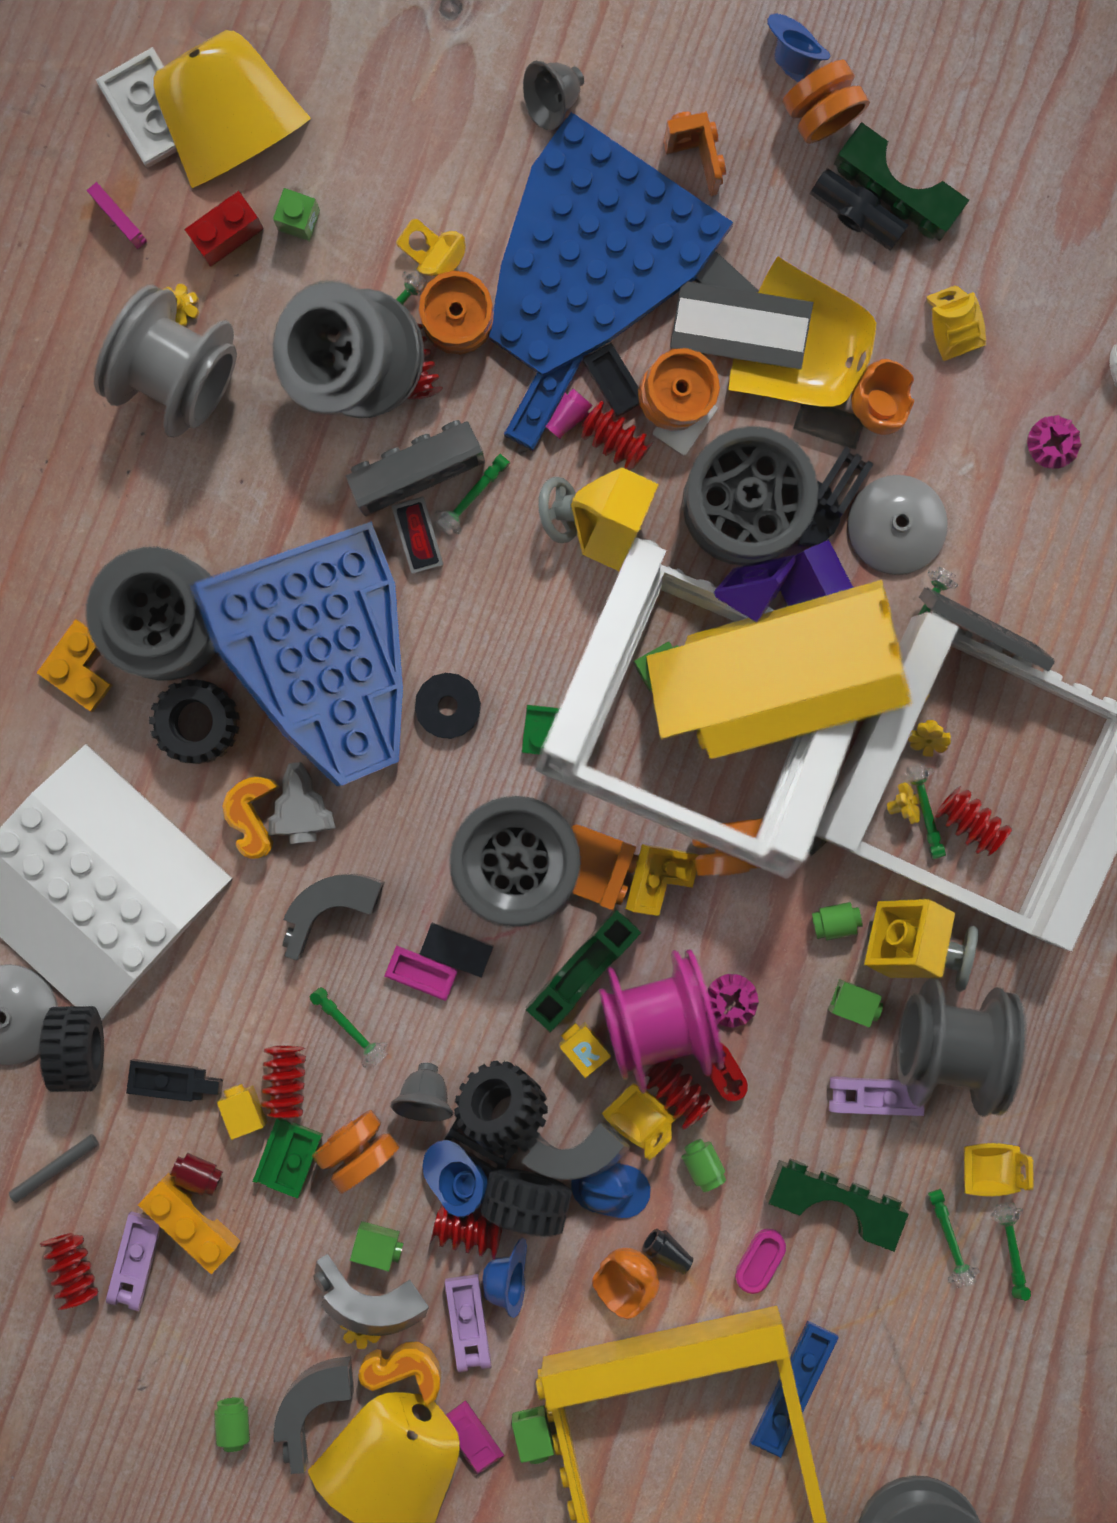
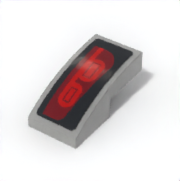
(417, 534)

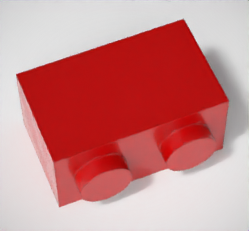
(224, 228)

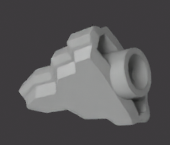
(299, 809)

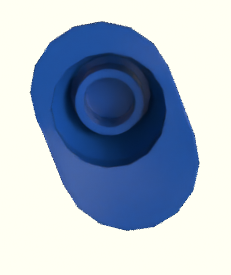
(796, 47)
(454, 1178)
(615, 1192)
(506, 1280)

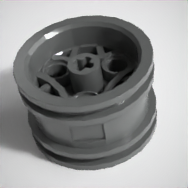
(766, 502)

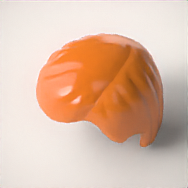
(883, 397)
(626, 1282)

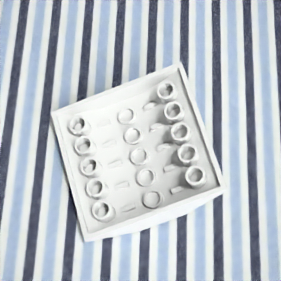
(97, 882)

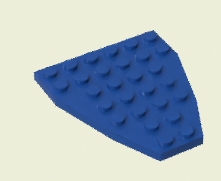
(594, 248)
(317, 647)

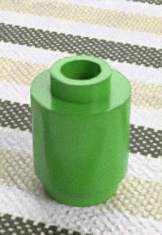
(837, 921)
(704, 1165)
(231, 1424)

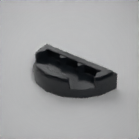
(822, 524)

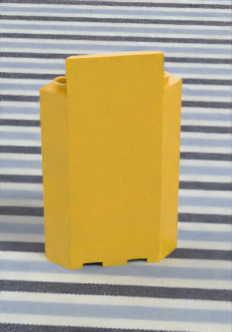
(782, 674)

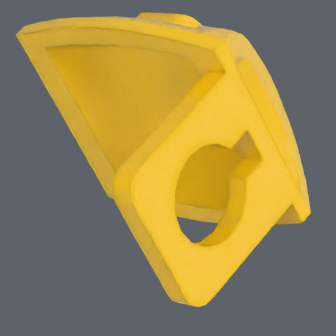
(443, 252)
(956, 323)
(640, 1120)
(996, 1169)

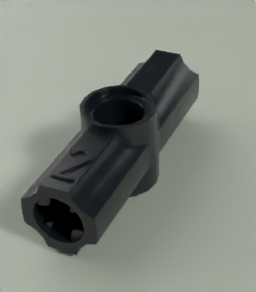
(858, 209)

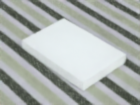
(135, 104)

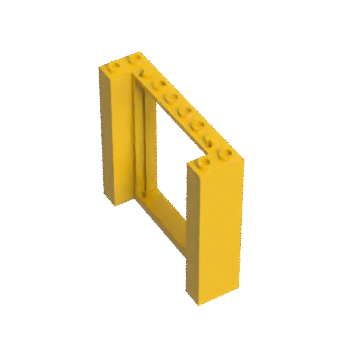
(666, 1359)

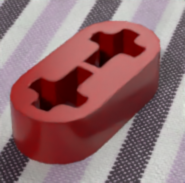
(734, 1071)

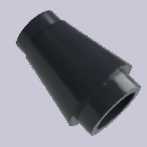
(667, 1251)

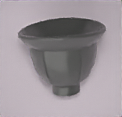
(550, 92)
(423, 1096)

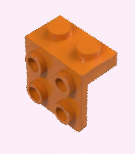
(693, 131)
(603, 866)

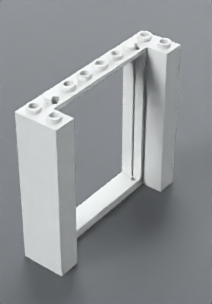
(806, 774)
(1084, 838)

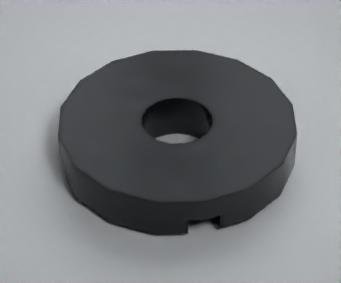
(428, 705)

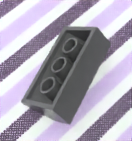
(415, 468)

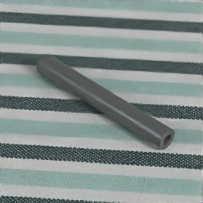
(53, 1168)

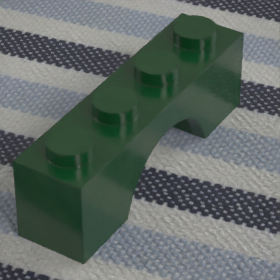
(929, 208)
(582, 970)
(797, 1189)

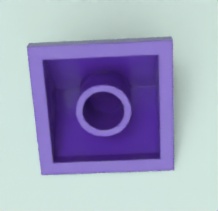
(815, 575)
(754, 586)

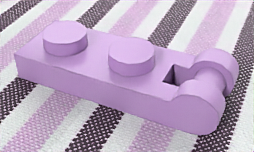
(872, 1097)
(134, 1261)
(467, 1322)

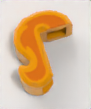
(243, 817)
(404, 1361)

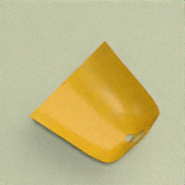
(223, 106)
(836, 332)
(380, 1473)

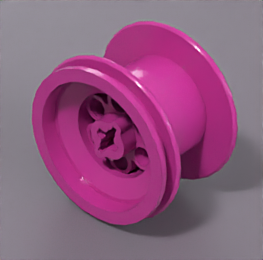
(662, 1020)

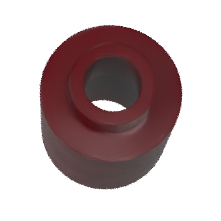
(196, 1175)

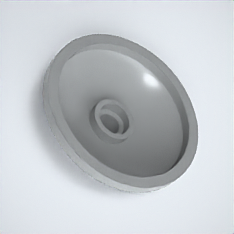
(878, 537)
(25, 1001)

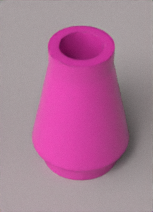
(569, 412)

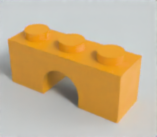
(202, 1238)

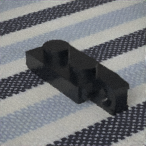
(170, 1081)

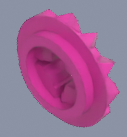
(1050, 456)
(747, 997)

